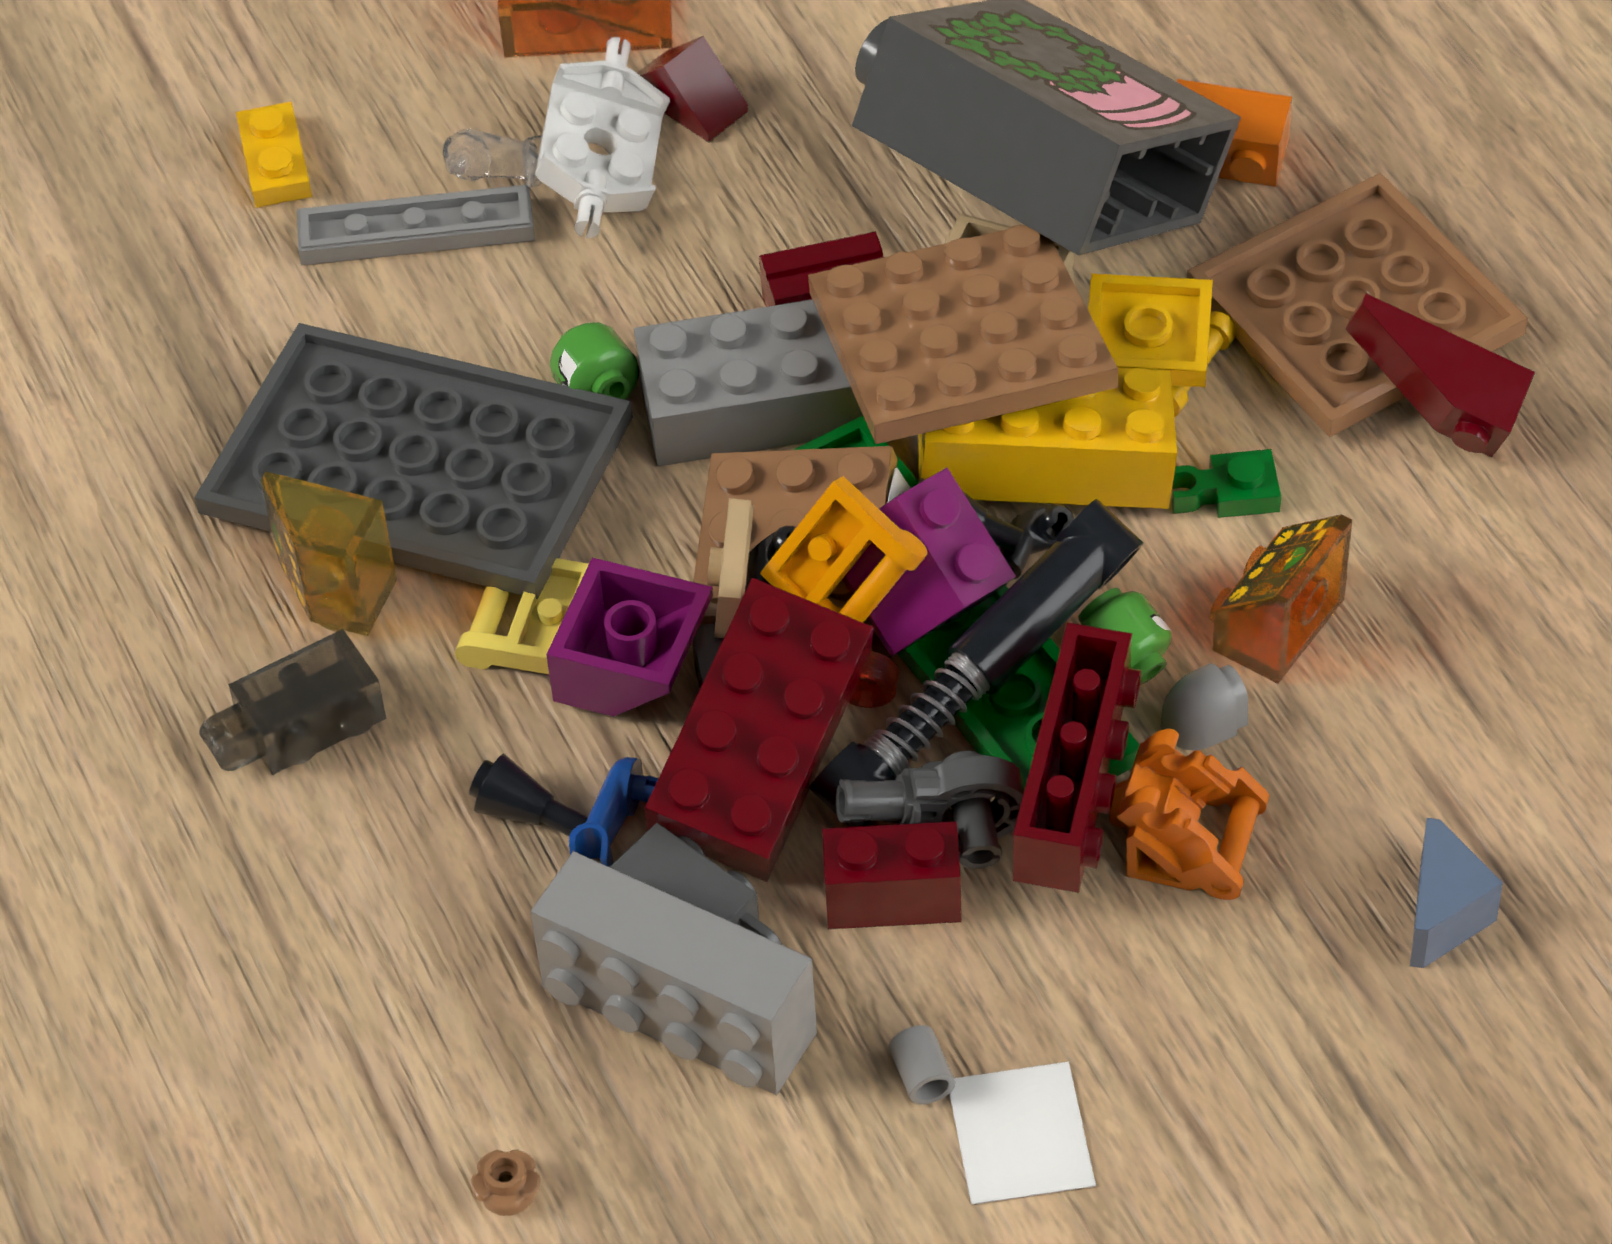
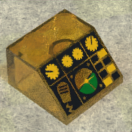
(331, 551)

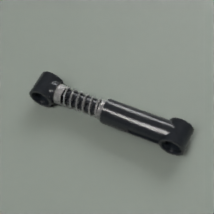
(992, 648)

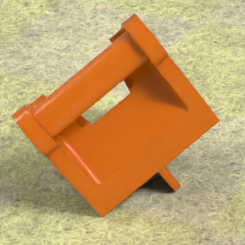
(1163, 812)

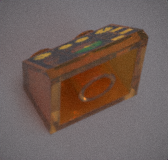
(1283, 596)

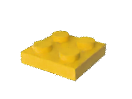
(1154, 323)

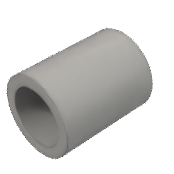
(921, 1064)

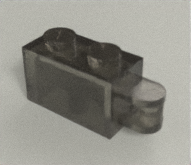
(296, 707)

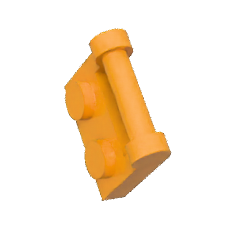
(830, 544)

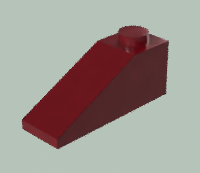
(1446, 378)

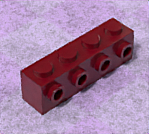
(1072, 759)

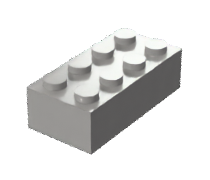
(741, 382)
(675, 973)

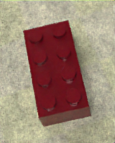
(760, 728)

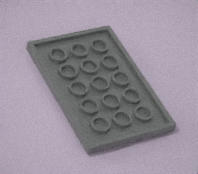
(469, 459)

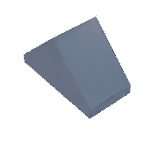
(1453, 897)

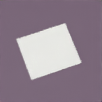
(1021, 1133)

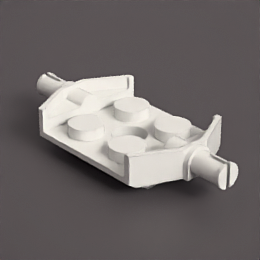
(609, 108)

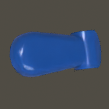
(616, 800)

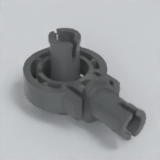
(925, 796)

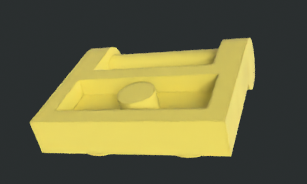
(531, 628)

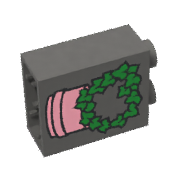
(1043, 121)

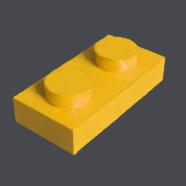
(273, 154)

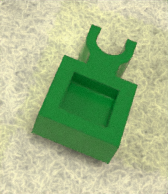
(1234, 482)

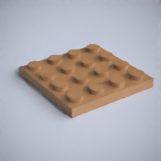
(1307, 276)
(961, 332)

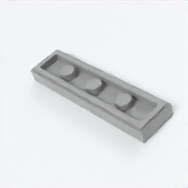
(415, 224)

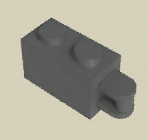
(683, 871)

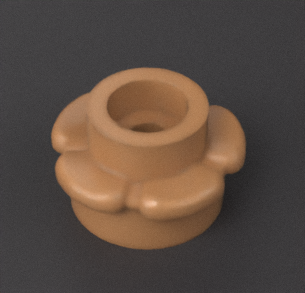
(510, 1196)

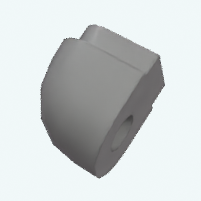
(1206, 707)

